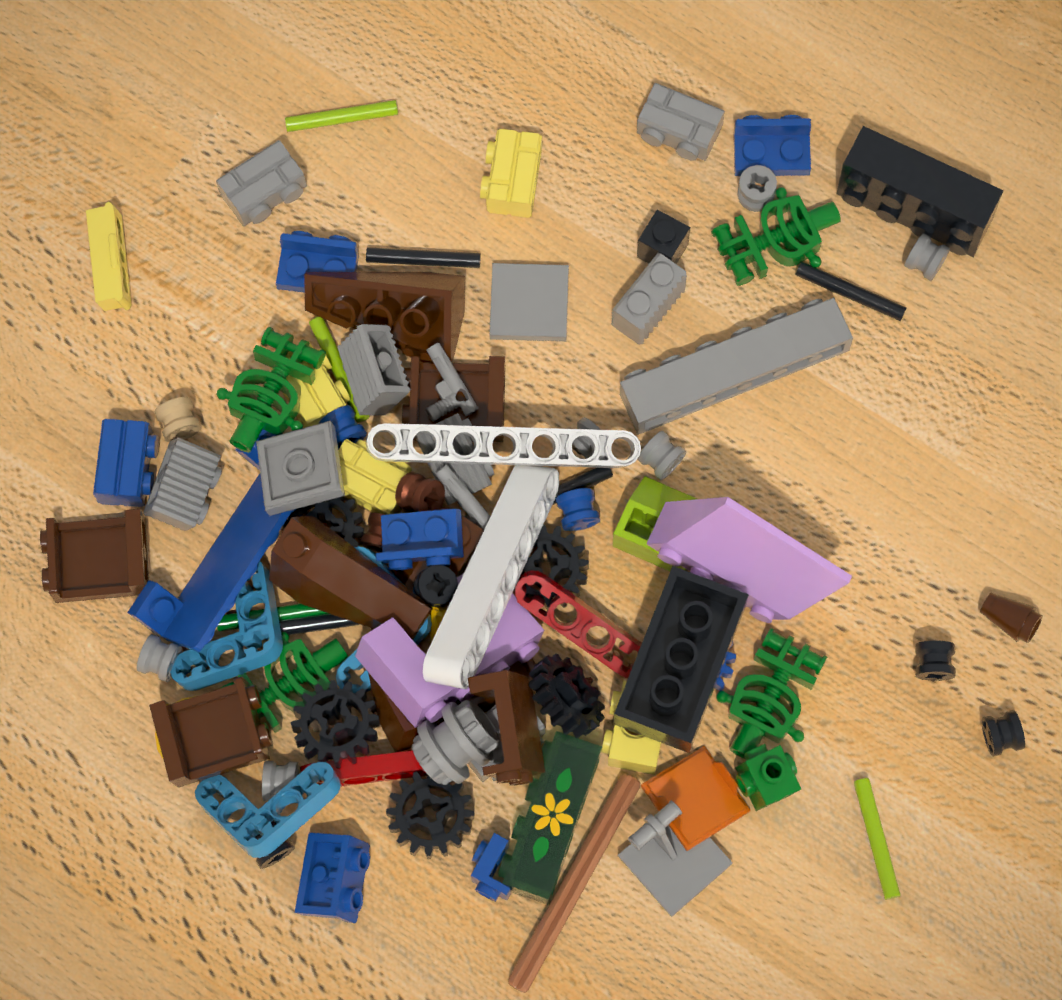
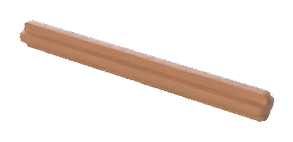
(574, 883)

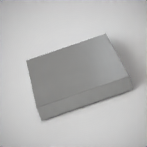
(529, 302)
(300, 468)

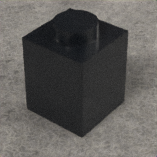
(663, 236)

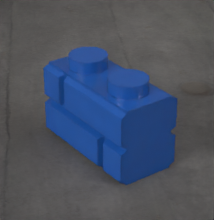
(124, 463)

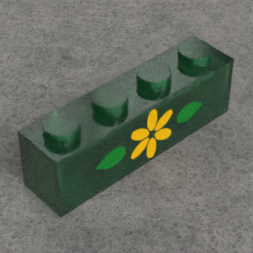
(551, 818)

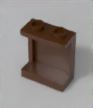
(482, 381)
(95, 558)
(516, 724)
(211, 733)

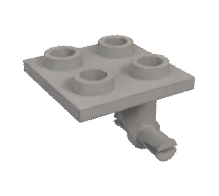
(664, 864)

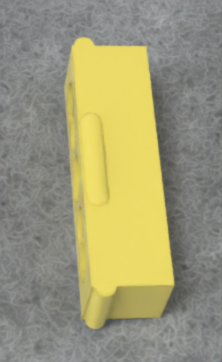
(108, 257)

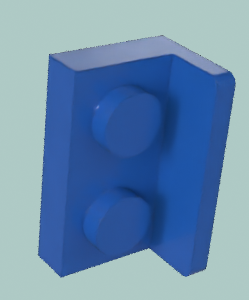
(773, 143)
(306, 253)
(421, 537)
(333, 877)

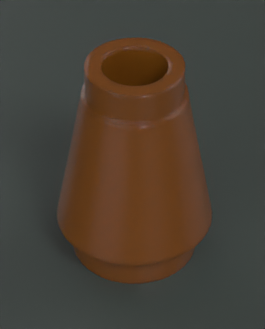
(1012, 617)

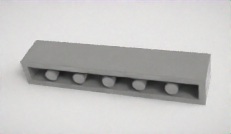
(735, 365)

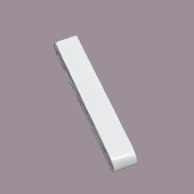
(522, 440)
(491, 576)

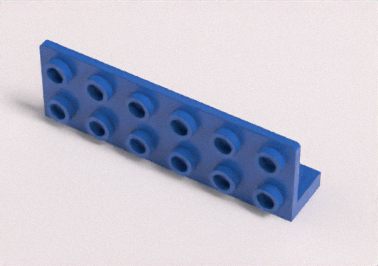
(220, 576)

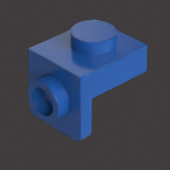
(488, 858)

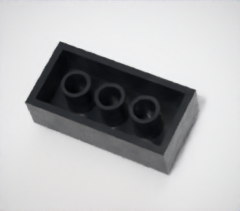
(918, 192)
(680, 659)

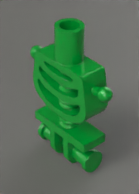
(802, 225)
(254, 403)
(317, 663)
(758, 720)

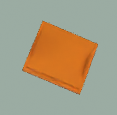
(703, 794)

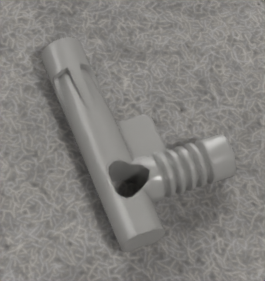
(448, 387)
(465, 499)

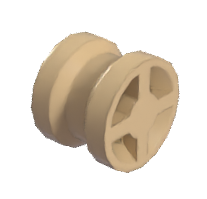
(177, 419)

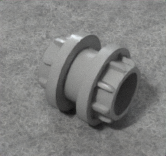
(454, 743)

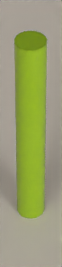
(341, 116)
(328, 344)
(877, 839)

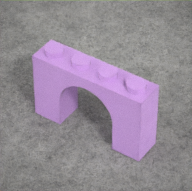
(398, 662)

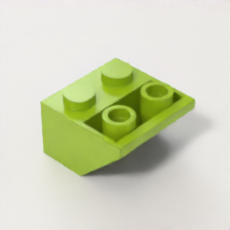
(640, 518)

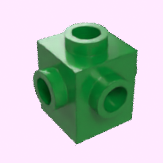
(767, 776)

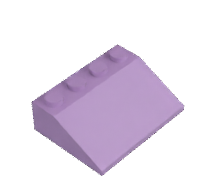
(744, 553)

